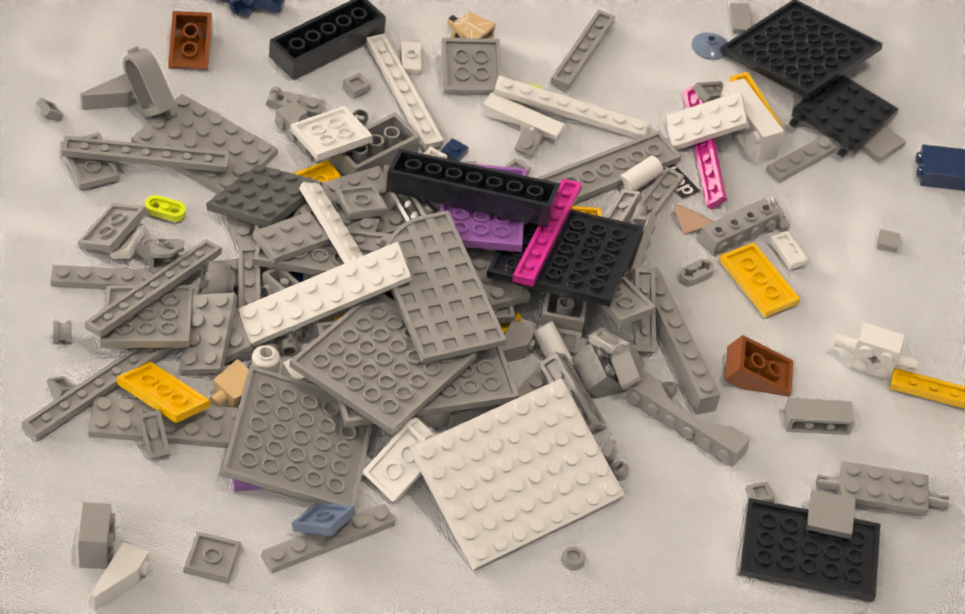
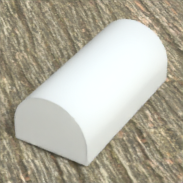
(642, 173)
(550, 340)

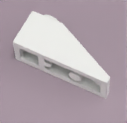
(121, 574)

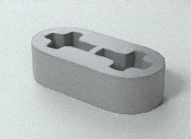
(698, 274)

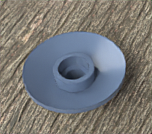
(708, 45)

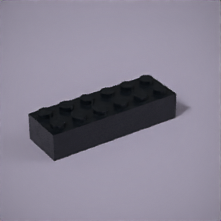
(326, 37)

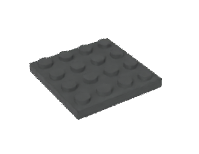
(261, 196)

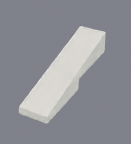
(509, 111)

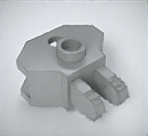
(160, 252)

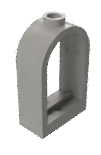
(147, 82)

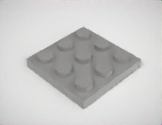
(470, 65)

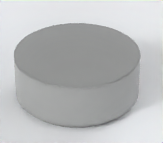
(573, 558)

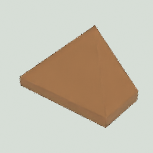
(690, 220)

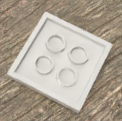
(331, 133)

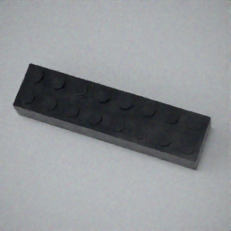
(473, 187)

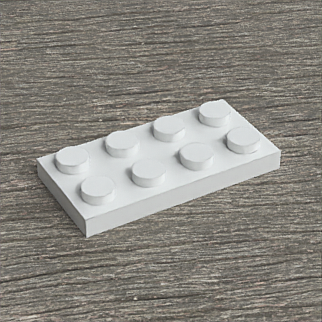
(707, 121)

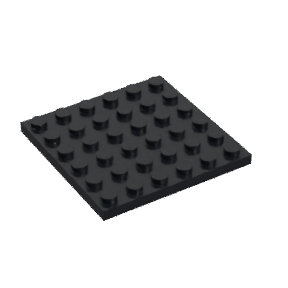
(801, 48)
(584, 261)

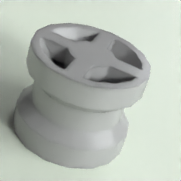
(62, 331)

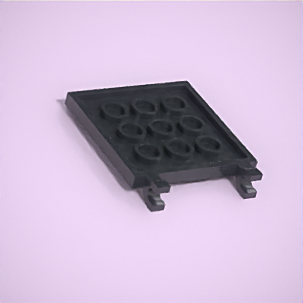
(845, 114)

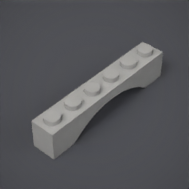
(722, 441)

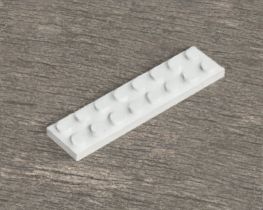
(325, 294)

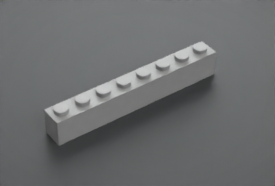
(683, 351)

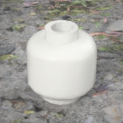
(266, 358)

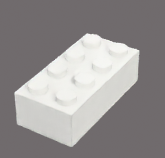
(764, 133)

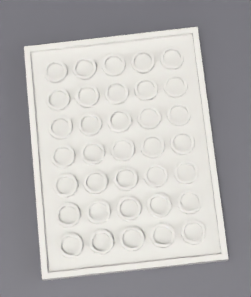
(516, 473)

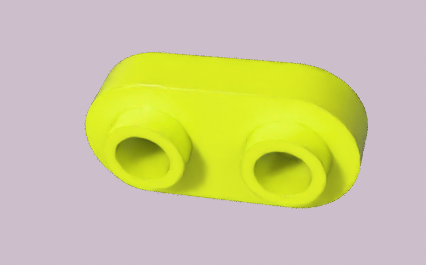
(165, 208)

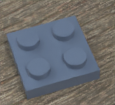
(323, 519)

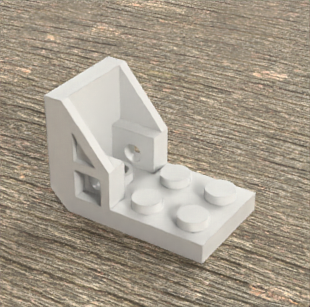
(394, 466)

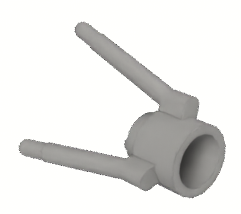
(289, 344)

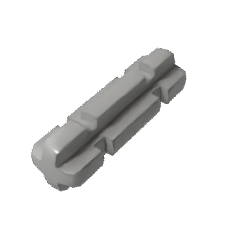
(782, 223)

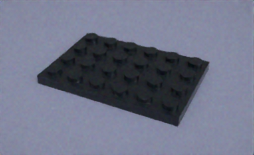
(784, 552)

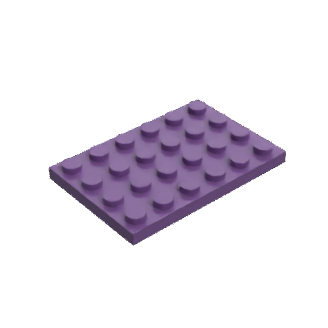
(488, 230)

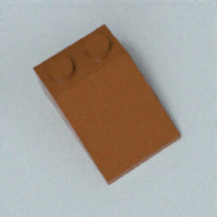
(190, 40)
(758, 368)

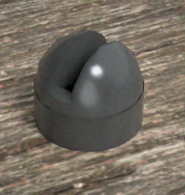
(361, 113)

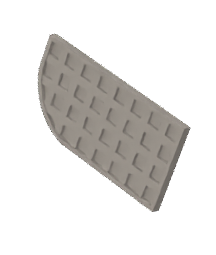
(445, 299)

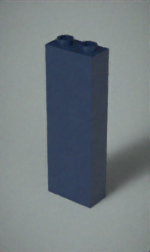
(941, 167)

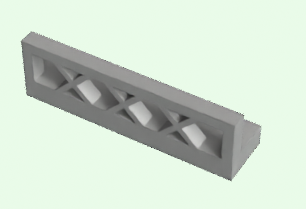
(558, 367)

